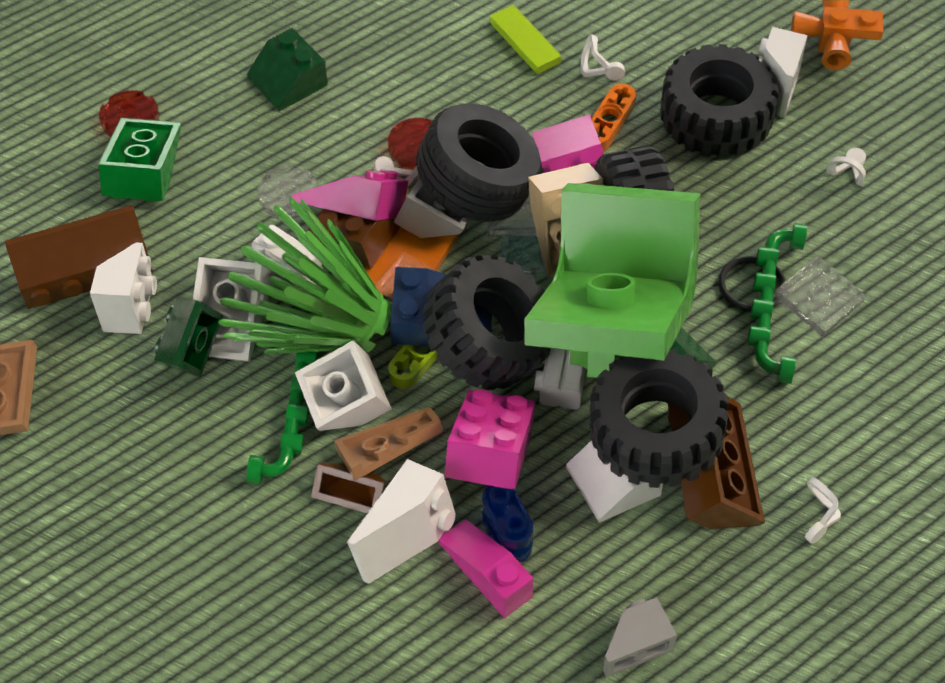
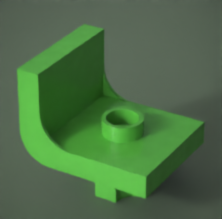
(619, 276)

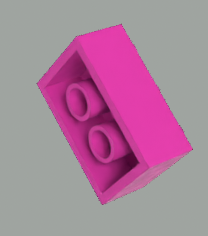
(490, 439)

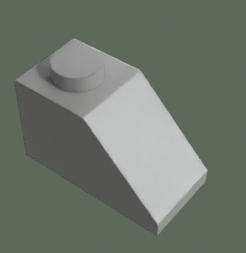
(426, 217)
(639, 636)

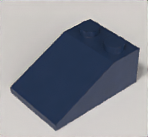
(409, 298)

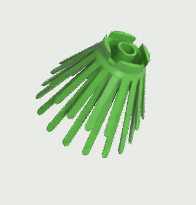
(345, 310)

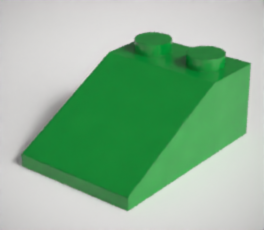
(139, 160)

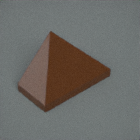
(336, 485)

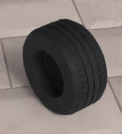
(462, 184)

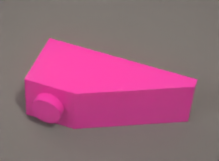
(489, 567)

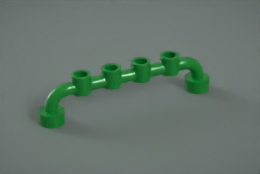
(763, 308)
(290, 441)

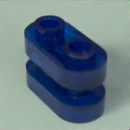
(507, 521)

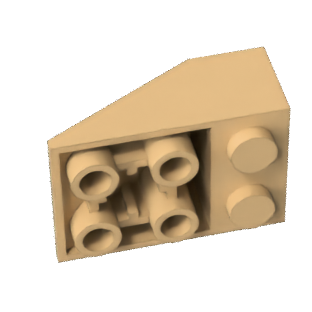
(546, 207)

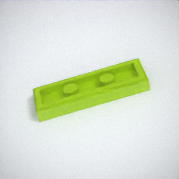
(525, 39)

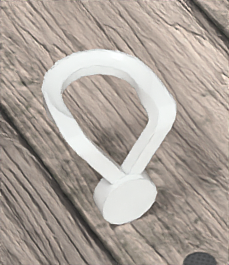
(613, 71)
(854, 158)
(387, 164)
(833, 515)

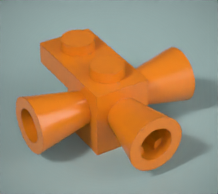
(837, 29)

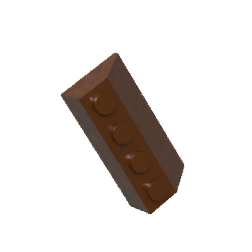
(65, 257)
(729, 490)

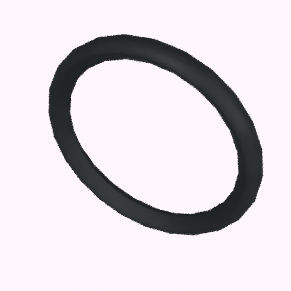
(728, 267)

